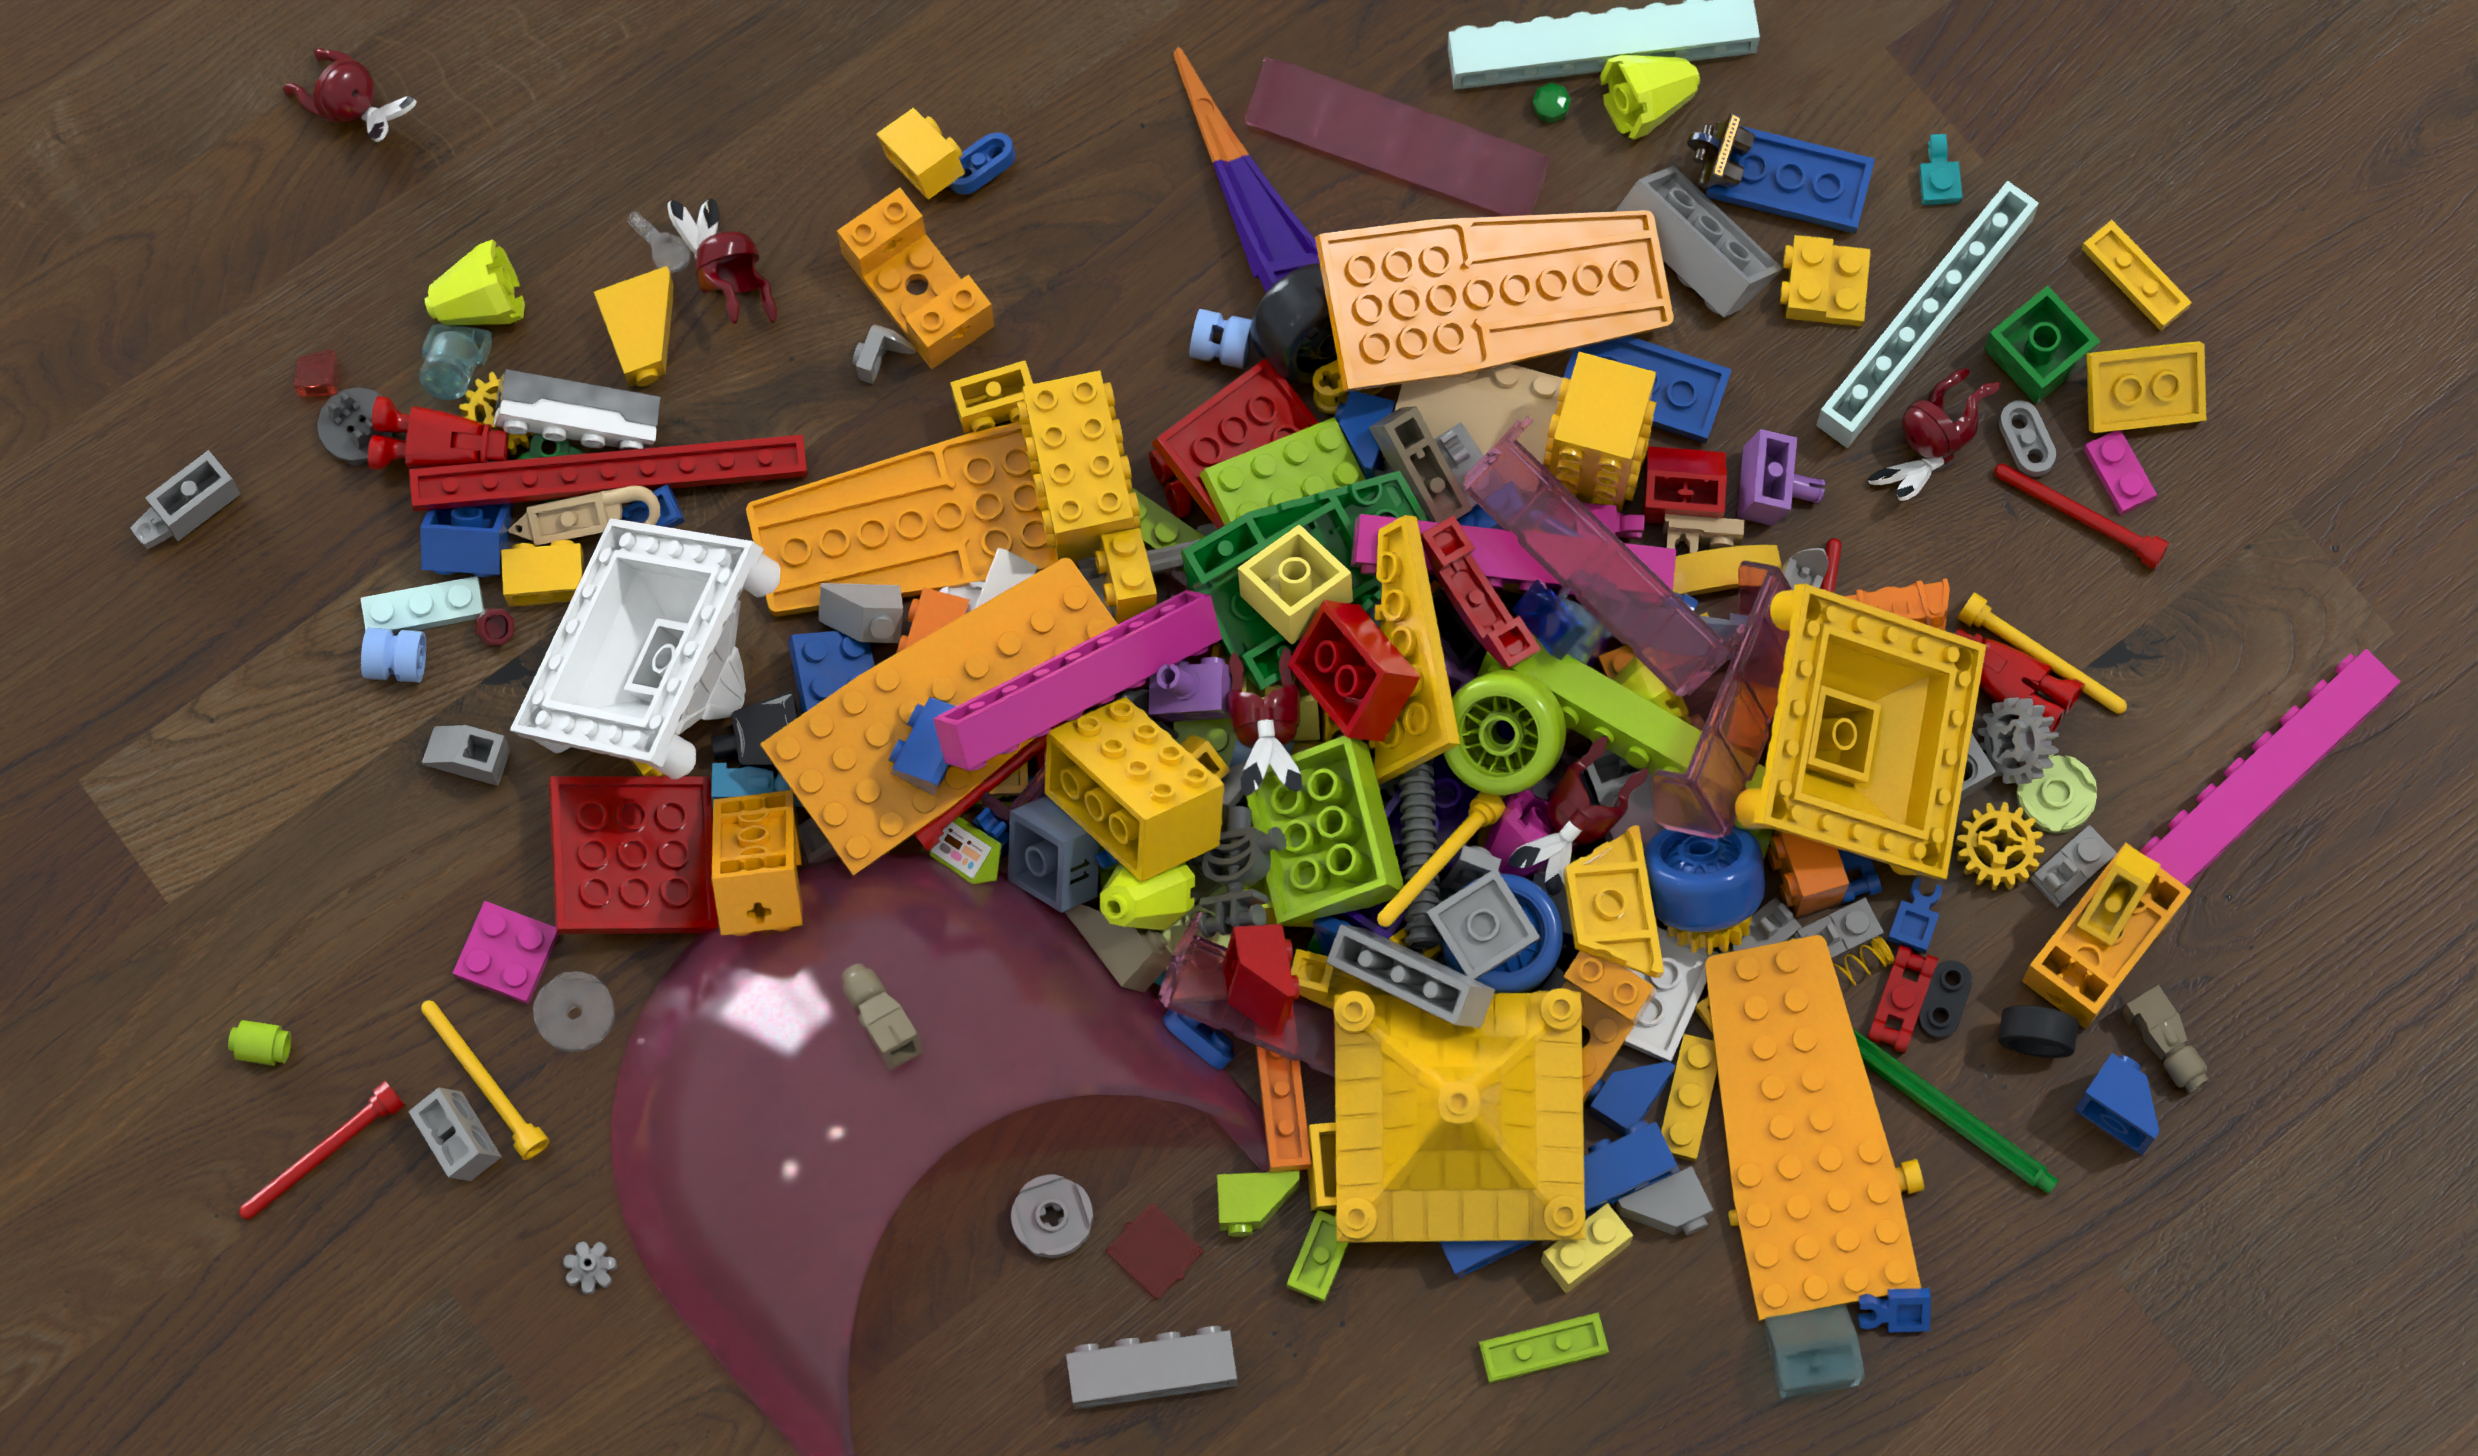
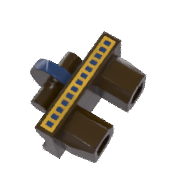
(1714, 149)

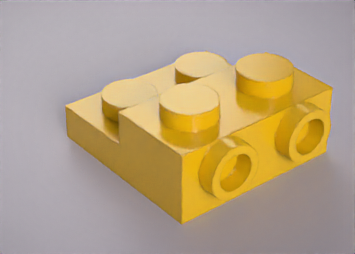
(1825, 281)

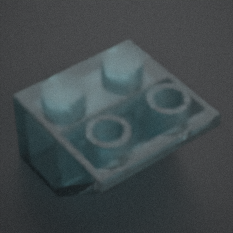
(1814, 1351)

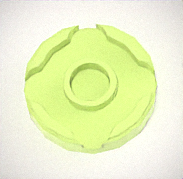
(2061, 798)

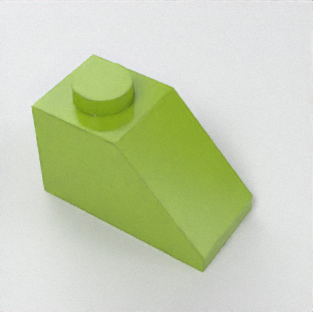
(1252, 1199)

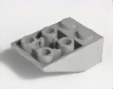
(1607, 778)

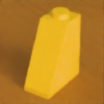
(639, 323)

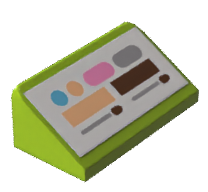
(968, 852)

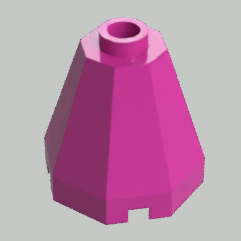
(1520, 823)

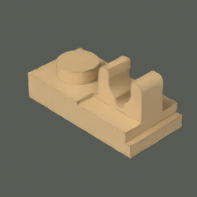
(1706, 530)

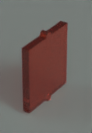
(1154, 1251)

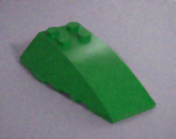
(1329, 518)

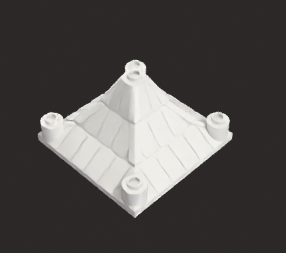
(647, 646)

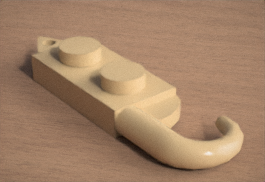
(581, 514)

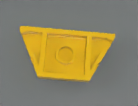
(1614, 905)

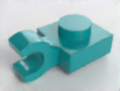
(1939, 179)

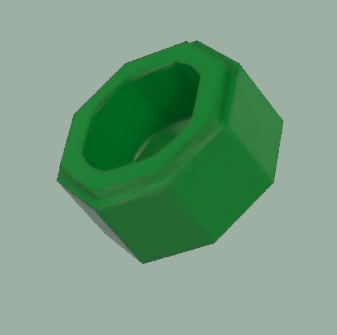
(1551, 103)

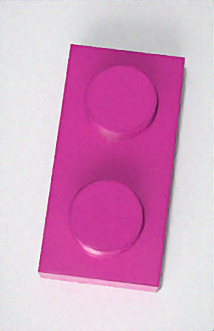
(2120, 472)

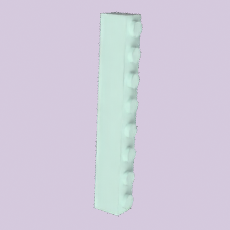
(1587, 41)
(1927, 314)

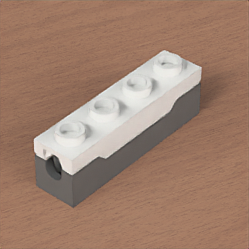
(576, 411)

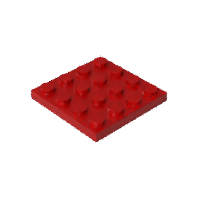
(1236, 420)
(632, 854)

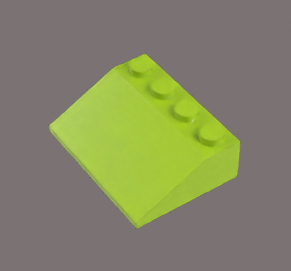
(1334, 831)

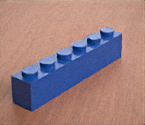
(1609, 1175)

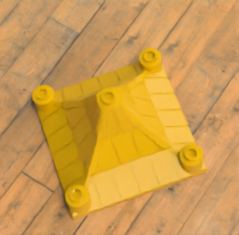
(1867, 732)
(1459, 1124)

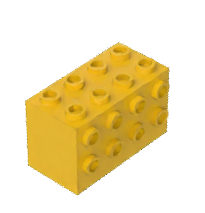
(1601, 430)
(1077, 463)
(1134, 788)

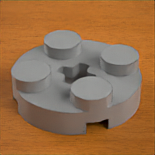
(1064, 1196)

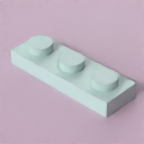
(424, 606)

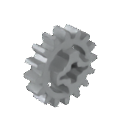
(2018, 740)

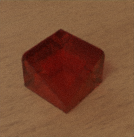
(317, 374)

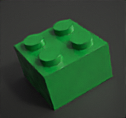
(2041, 344)

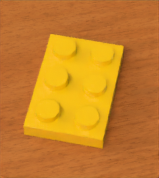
(2146, 386)

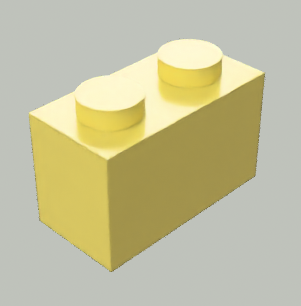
(1576, 1260)

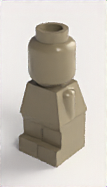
(881, 1017)
(2166, 1037)

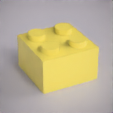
(1292, 581)

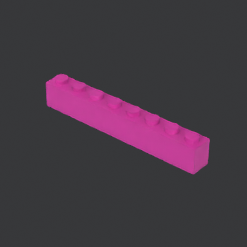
(1496, 554)
(1076, 680)
(2274, 768)

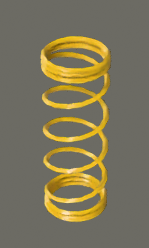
(1879, 948)

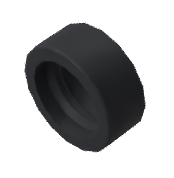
(2038, 1031)

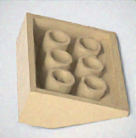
(1488, 404)

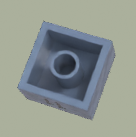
(1052, 855)

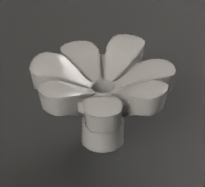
(589, 1274)

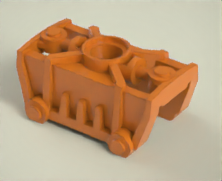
(1916, 602)

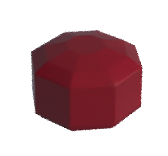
(494, 626)

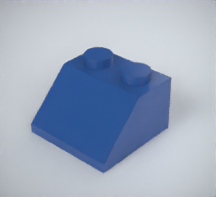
(465, 539)
(921, 756)
(2121, 1103)

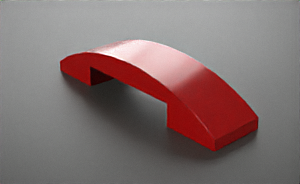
(1473, 595)

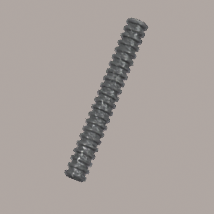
(1419, 847)

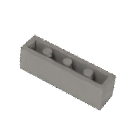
(1410, 976)
(1151, 1368)

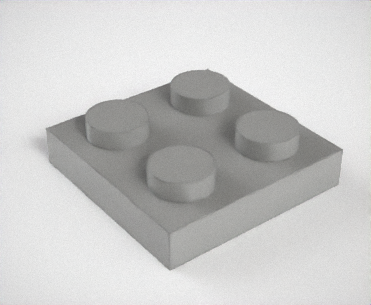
(1483, 925)

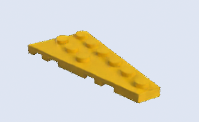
(1409, 621)

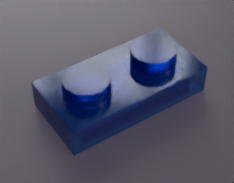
(1549, 619)

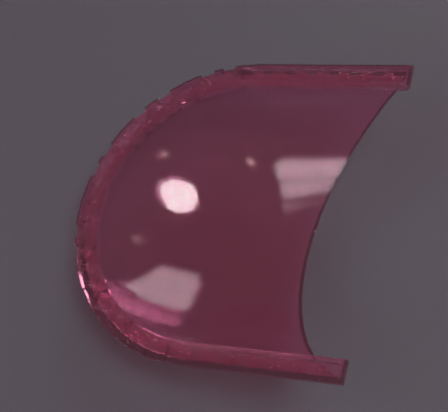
(776, 1143)

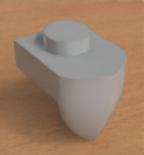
(870, 354)
(1806, 567)

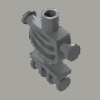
(1246, 865)

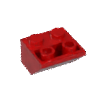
(1684, 483)
(1260, 976)

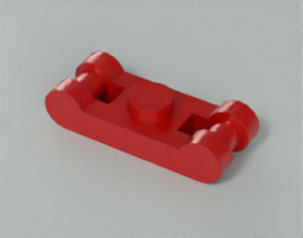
(1902, 999)

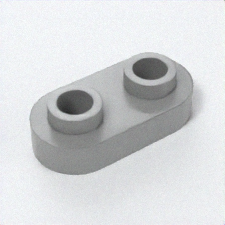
(2029, 440)

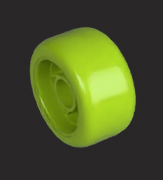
(1498, 764)

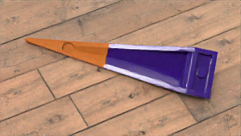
(1266, 225)

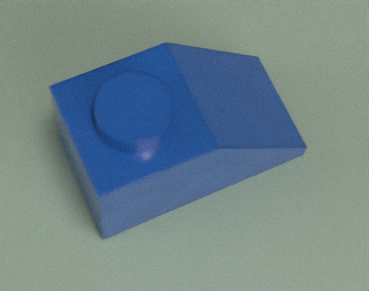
(1354, 421)
(1628, 1095)

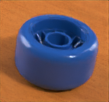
(1704, 880)
(1533, 964)

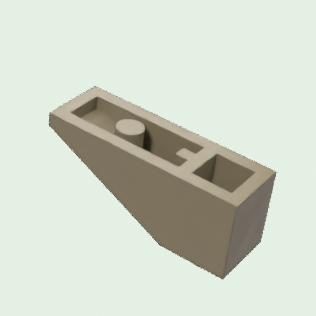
(1414, 452)
(1129, 953)

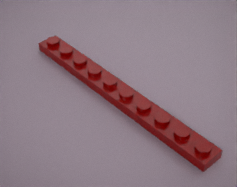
(604, 471)

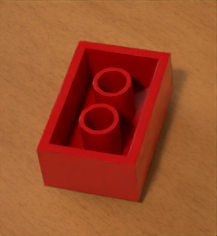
(1353, 671)

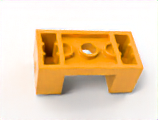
(892, 249)
(756, 862)
(2082, 971)
(1610, 1009)

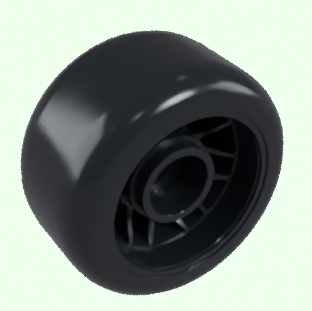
(1295, 325)

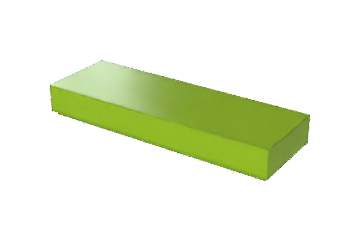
(1543, 1348)

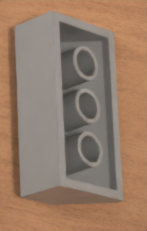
(1702, 242)

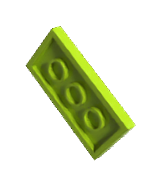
(1282, 471)

